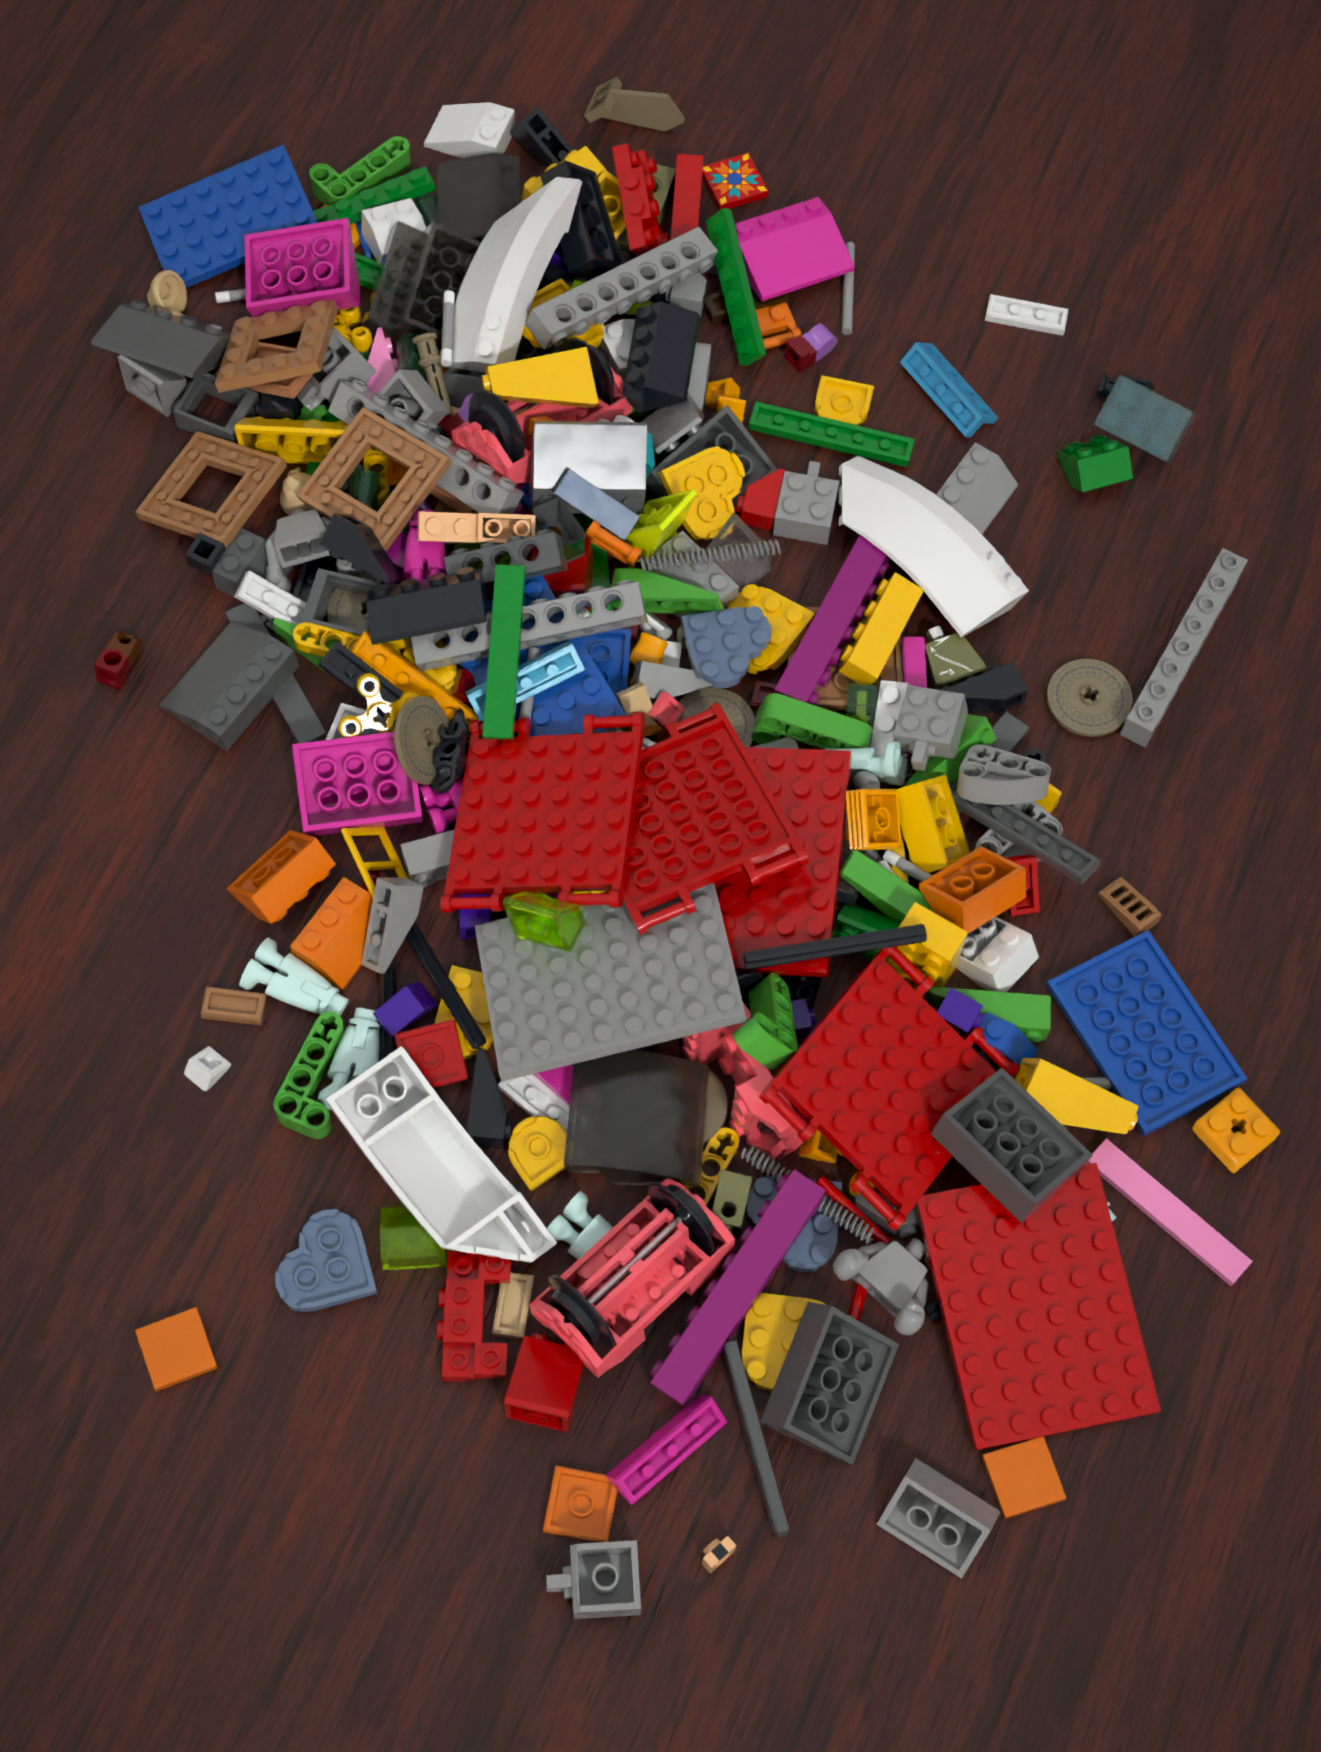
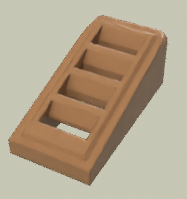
(1136, 927)

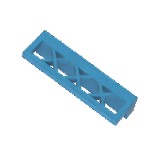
(947, 388)

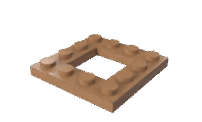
(242, 371)
(367, 431)
(258, 475)

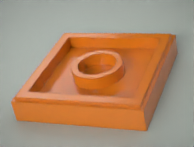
(176, 1349)
(1023, 1477)
(580, 1505)

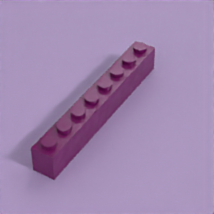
(834, 623)
(738, 1287)

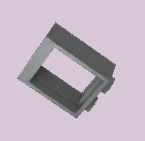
(195, 391)
(321, 593)

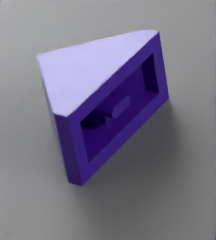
(405, 1008)

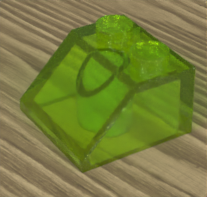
(544, 919)
(406, 1243)

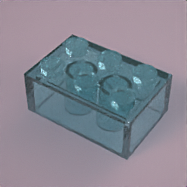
(1145, 418)

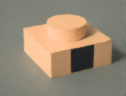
(717, 1553)

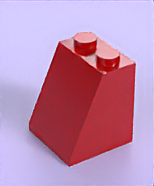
(577, 577)
(544, 1384)

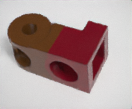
(117, 659)

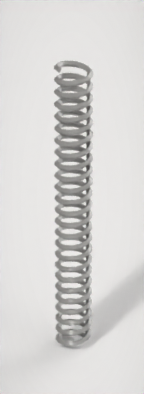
(711, 554)
(863, 1236)

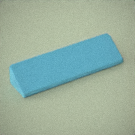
(535, 675)

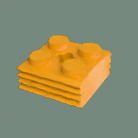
(873, 819)
(1240, 1147)

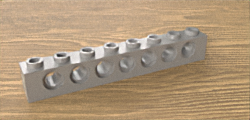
(621, 288)
(474, 492)
(1183, 648)
(458, 651)

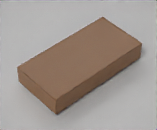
(233, 1006)

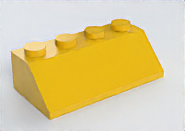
(290, 439)

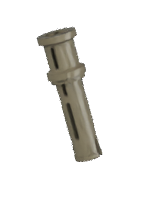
(430, 361)

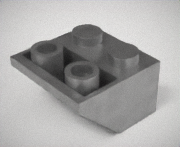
(672, 422)

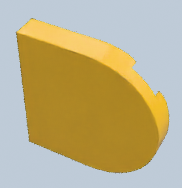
(843, 400)
(537, 1149)

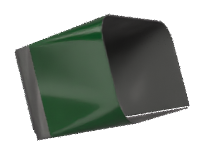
(547, 516)

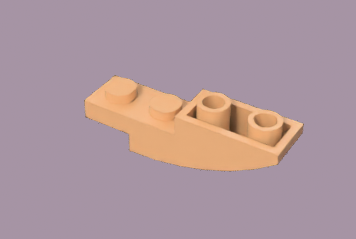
(473, 528)

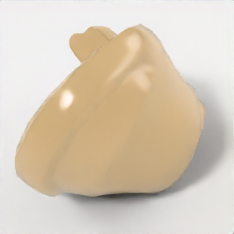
(168, 292)
(290, 488)

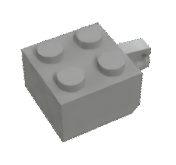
(340, 364)
(411, 392)
(806, 506)
(930, 724)
(600, 1580)

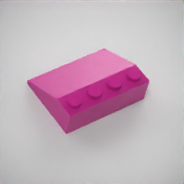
(792, 249)
(301, 267)
(353, 785)

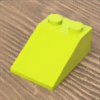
(659, 522)

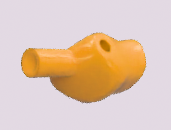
(648, 649)

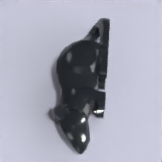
(451, 756)

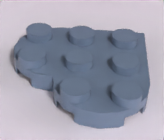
(725, 642)
(816, 1241)
(327, 1266)

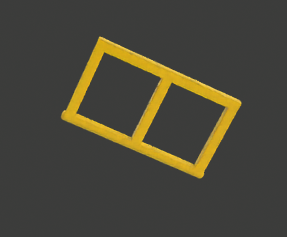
(364, 866)

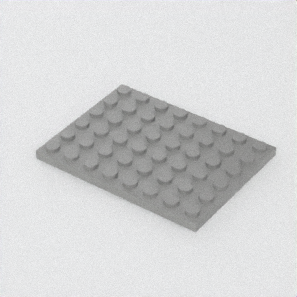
(610, 989)

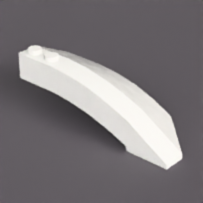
(507, 274)
(929, 543)
(436, 1164)

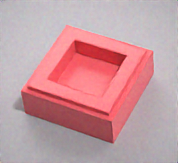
(666, 710)

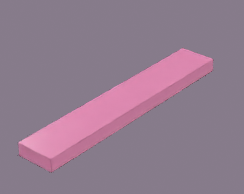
(1169, 1212)

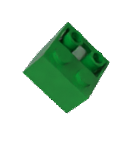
(1095, 463)
(860, 920)

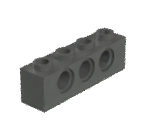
(549, 560)

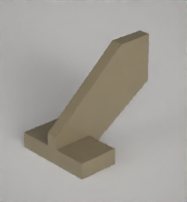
(633, 107)

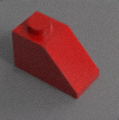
(761, 501)

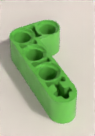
(374, 169)
(807, 724)
(771, 1029)
(315, 1071)

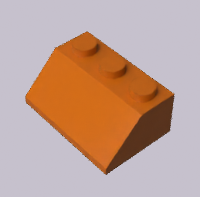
(282, 876)
(975, 888)
(336, 934)

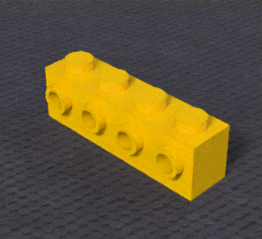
(880, 630)

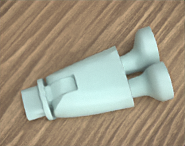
(888, 768)
(294, 983)
(355, 1052)
(592, 1228)

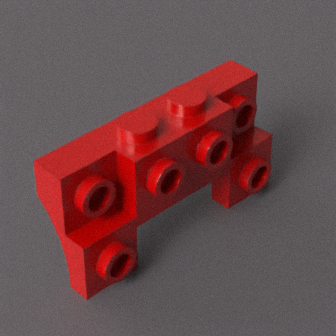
(640, 209)
(463, 1323)

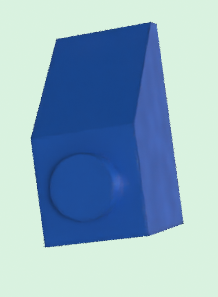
(1006, 1039)

